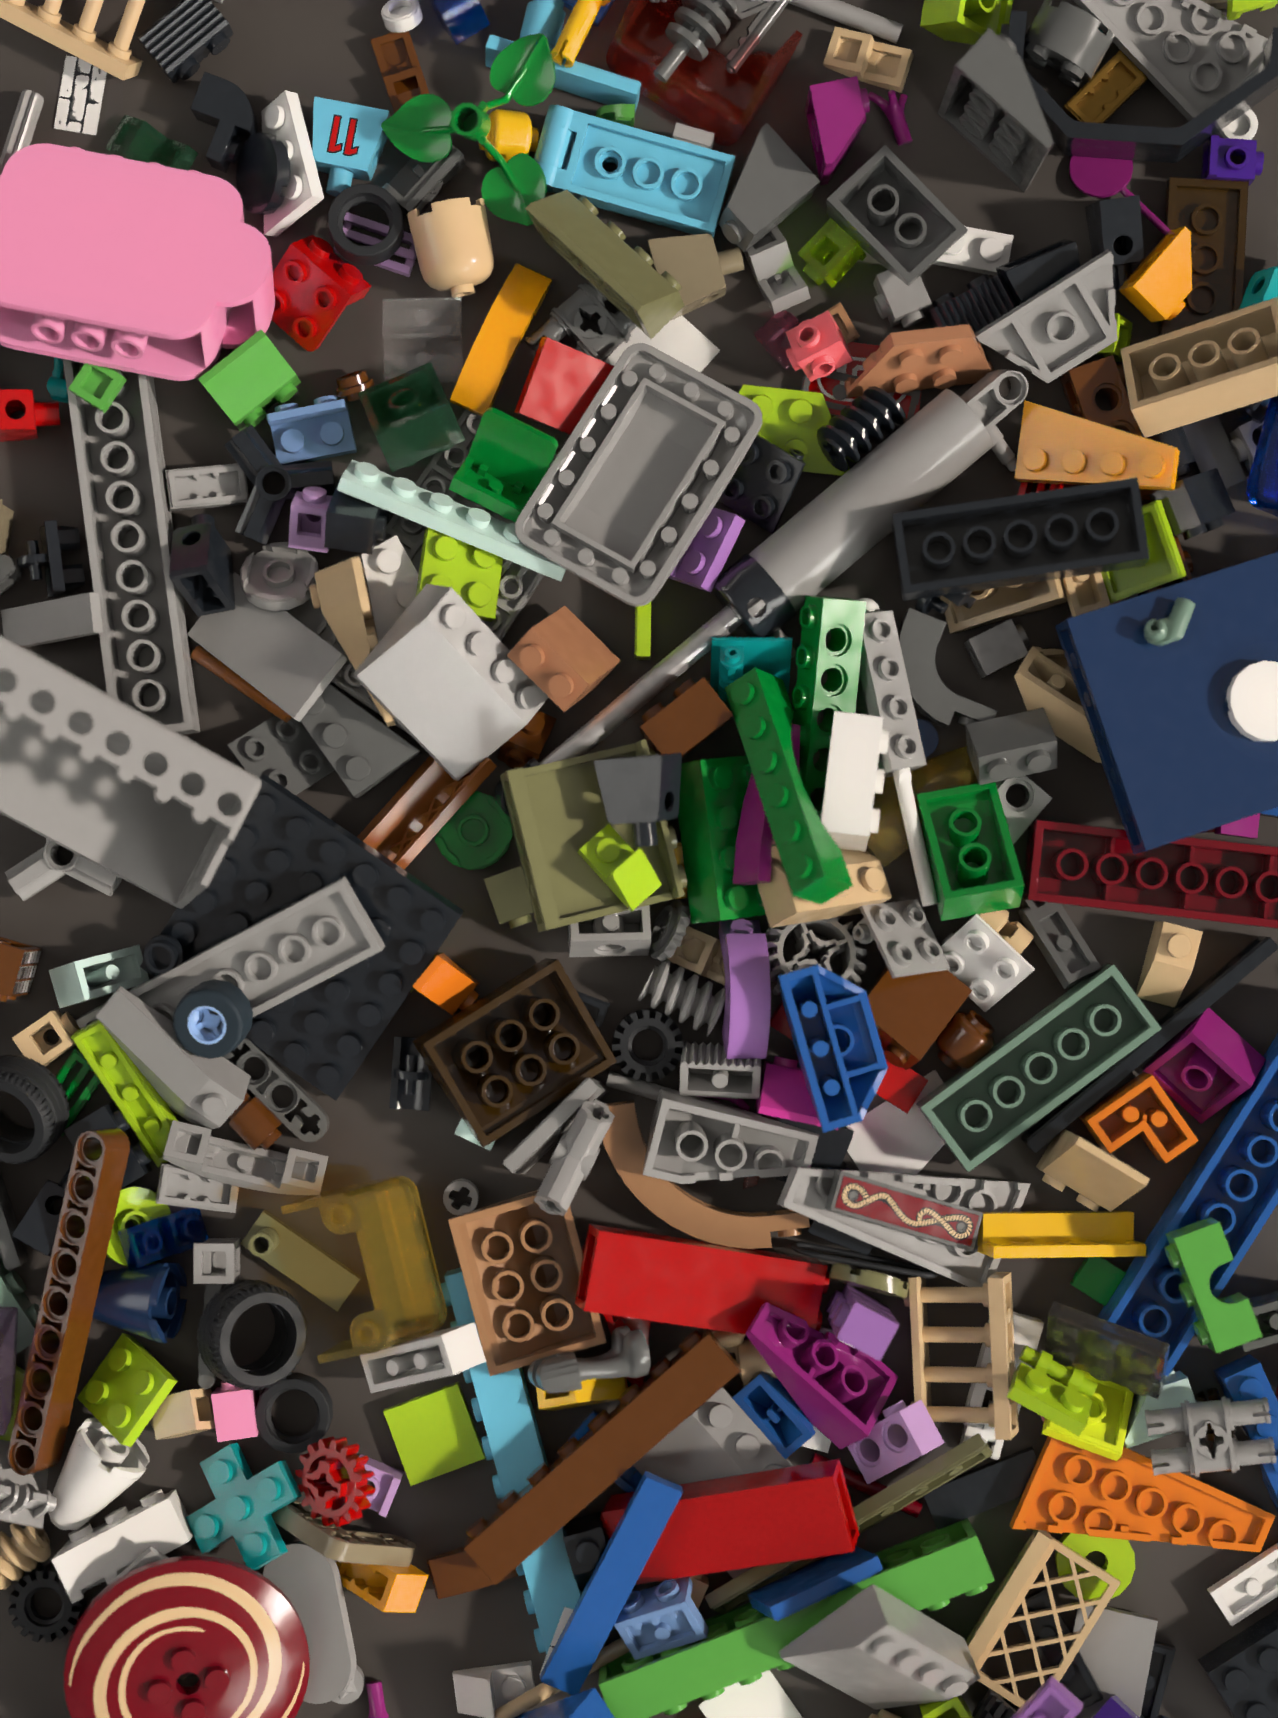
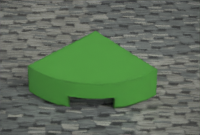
(618, 113)

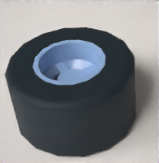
(201, 1029)

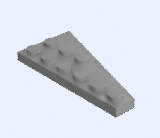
(1182, 47)
(809, 1188)

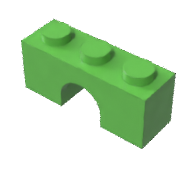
(1197, 1253)

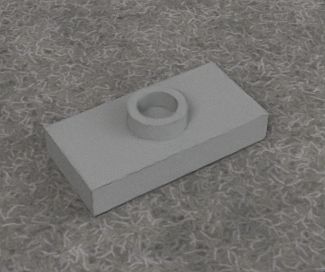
(206, 487)
(191, 1190)

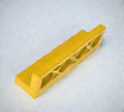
(1058, 1234)

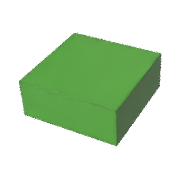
(97, 385)

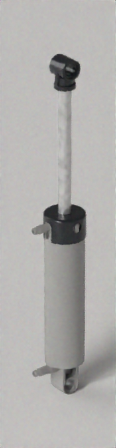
(827, 537)

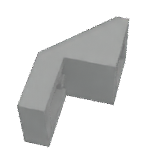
(776, 273)

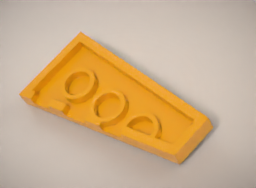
(1082, 452)

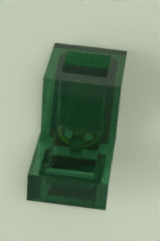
(141, 142)

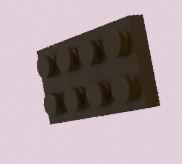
(1217, 222)

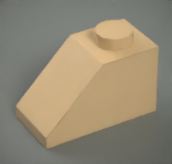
(1168, 963)

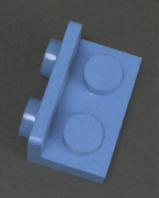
(312, 430)
(660, 1618)

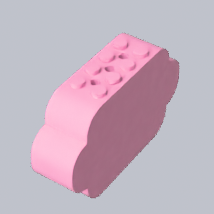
(127, 263)

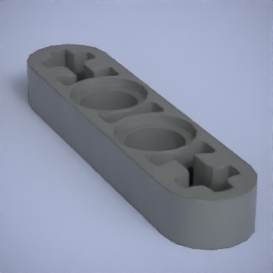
(275, 1076)

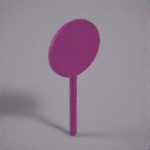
(1106, 178)

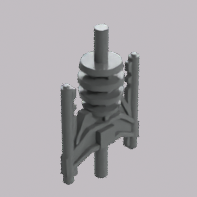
(703, 20)

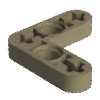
(342, 1544)

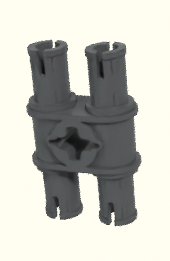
(567, 321)

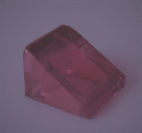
(774, 337)

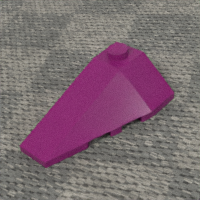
(827, 1379)

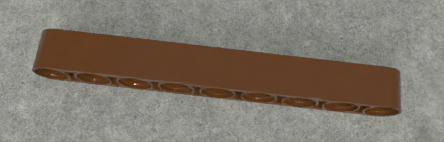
(68, 1300)

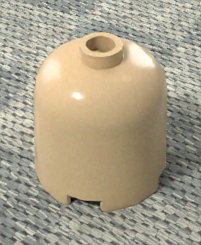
(453, 245)

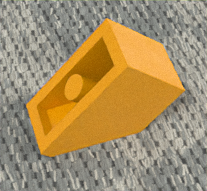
(1162, 278)

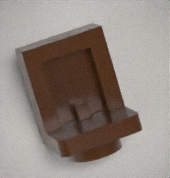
(528, 741)

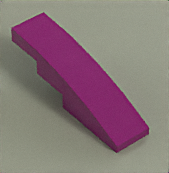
(754, 833)

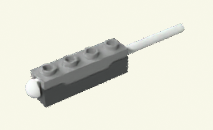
(887, 694)

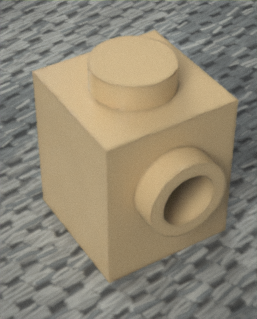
(184, 1414)

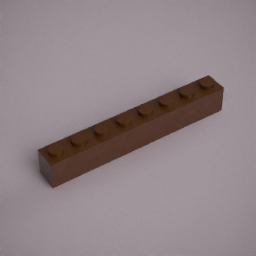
(601, 1455)

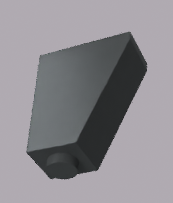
(766, 190)

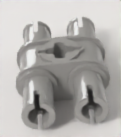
(1226, 1451)

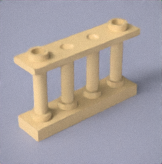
(80, 38)
(996, 1334)

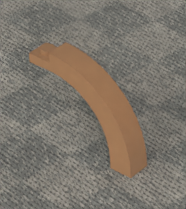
(679, 1208)

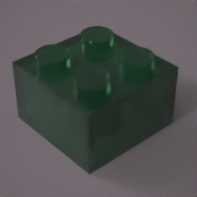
(411, 417)

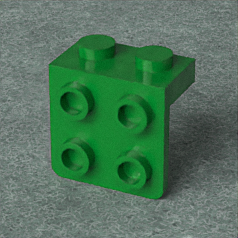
(504, 464)

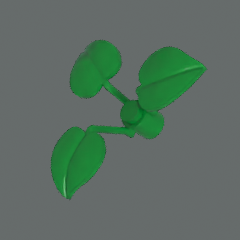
(426, 121)

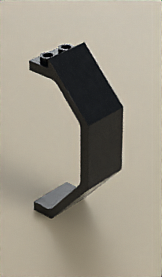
(1146, 142)

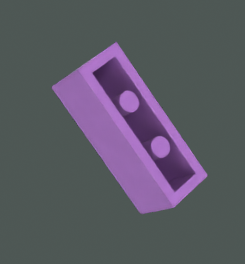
(861, 1321)

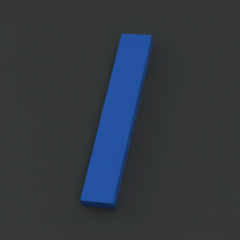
(611, 1583)

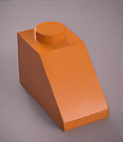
(447, 985)

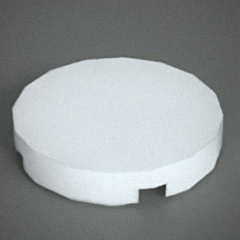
(1254, 701)

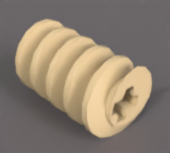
(21, 1552)

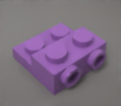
(708, 550)

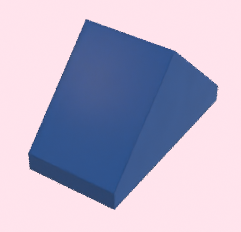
(775, 1413)

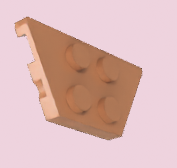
(922, 361)

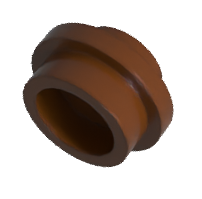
(352, 384)

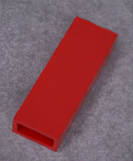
(694, 1281)
(749, 1521)

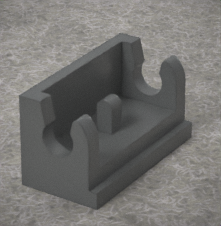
(421, 182)

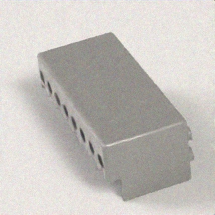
(114, 781)

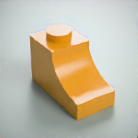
(385, 1586)

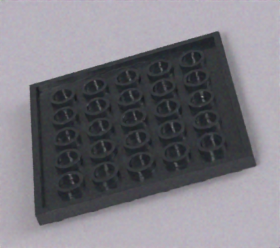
(281, 858)

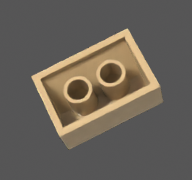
(867, 889)

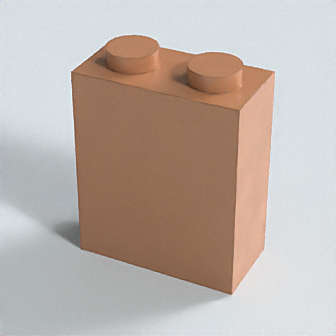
(563, 658)

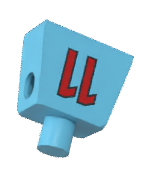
(346, 141)

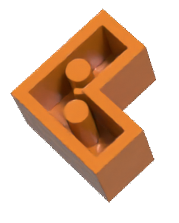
(1143, 1110)

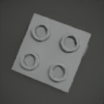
(901, 937)
(23, 1497)

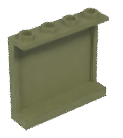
(553, 816)

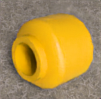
(511, 134)

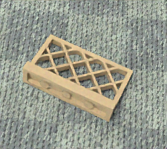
(1008, 1599)

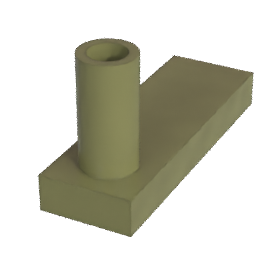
(300, 1260)

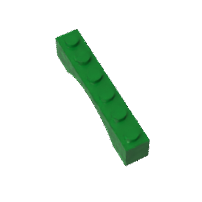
(804, 845)

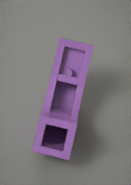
(746, 989)

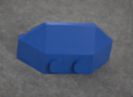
(833, 1043)

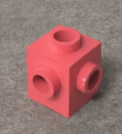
(817, 347)

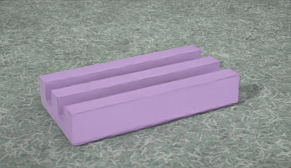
(353, 220)

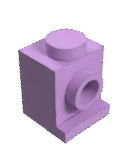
(305, 528)
(386, 1484)

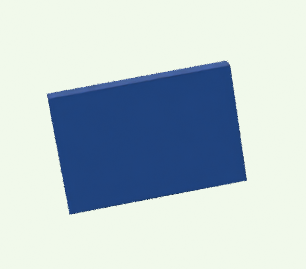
(814, 1583)

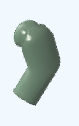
(1171, 628)

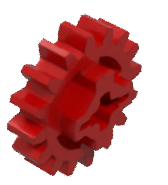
(335, 1481)

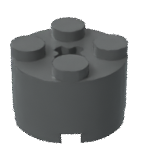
(1066, 42)

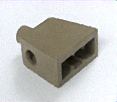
(695, 267)

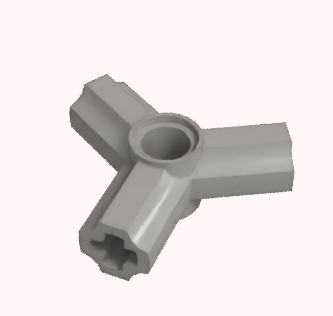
(44, 869)
(574, 1157)

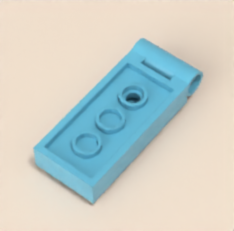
(654, 175)

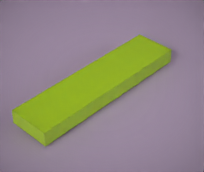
(127, 1087)

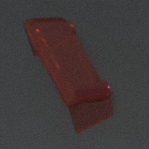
(697, 91)

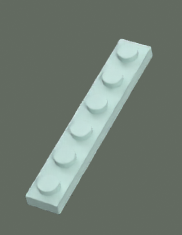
(443, 515)

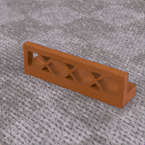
(419, 805)

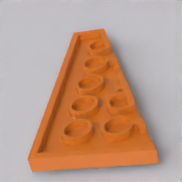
(1124, 1500)

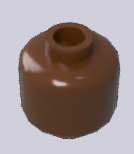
(965, 1040)

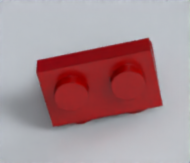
(313, 290)

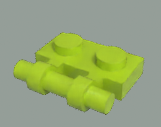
(1046, 1396)

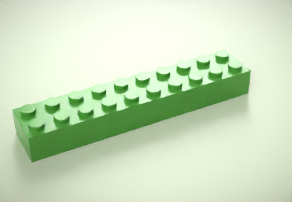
(747, 1642)

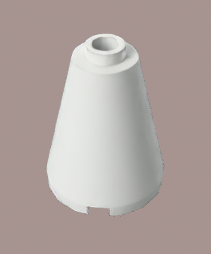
(94, 1474)

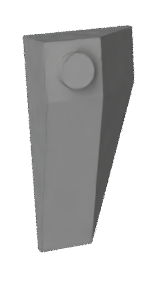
(191, 1085)
(710, 1140)

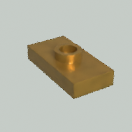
(1105, 91)

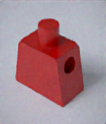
(35, 415)

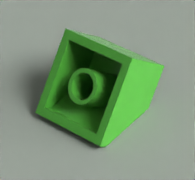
(251, 381)

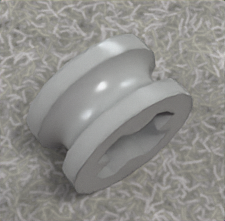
(456, 1185)

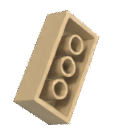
(1203, 368)

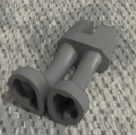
(564, 1372)

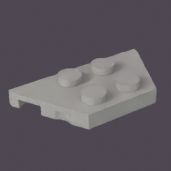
(1059, 323)

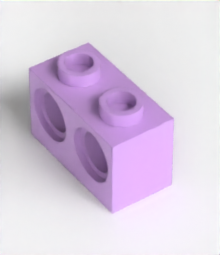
(896, 1440)

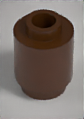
(255, 1123)

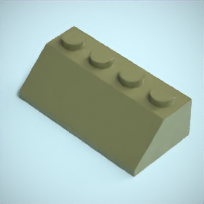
(606, 261)

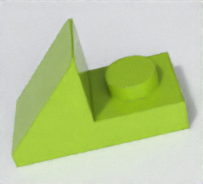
(620, 867)

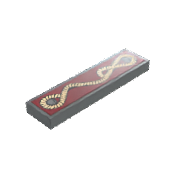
(903, 1210)

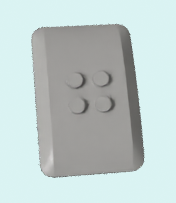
(639, 474)

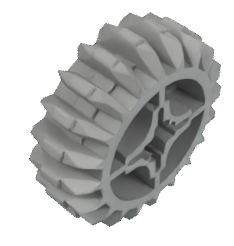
(806, 942)

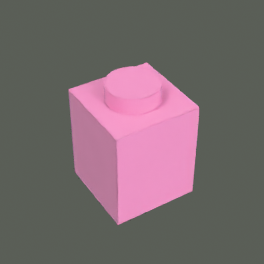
(234, 1412)

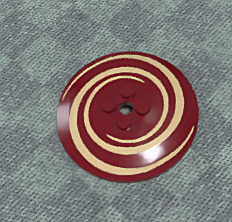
(188, 1619)

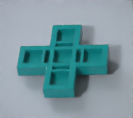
(243, 1506)

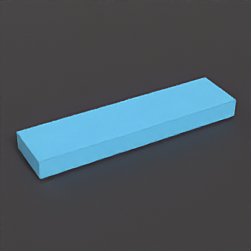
(581, 78)

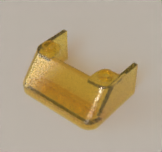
(395, 1260)

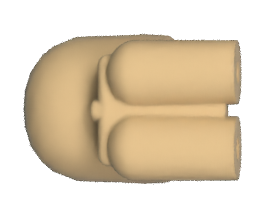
(746, 1354)

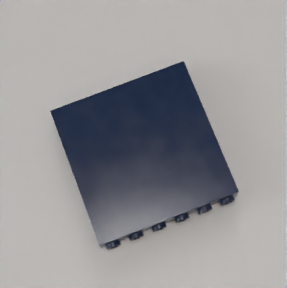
(1165, 708)

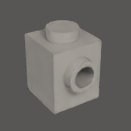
(899, 301)

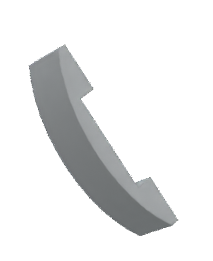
(241, 1166)

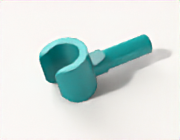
(56, 384)

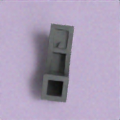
(918, 641)

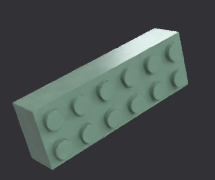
(1038, 1066)

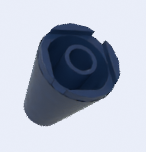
(143, 1300)

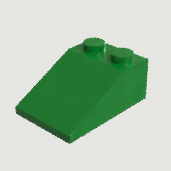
(969, 851)

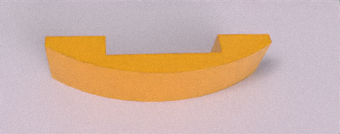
(499, 339)

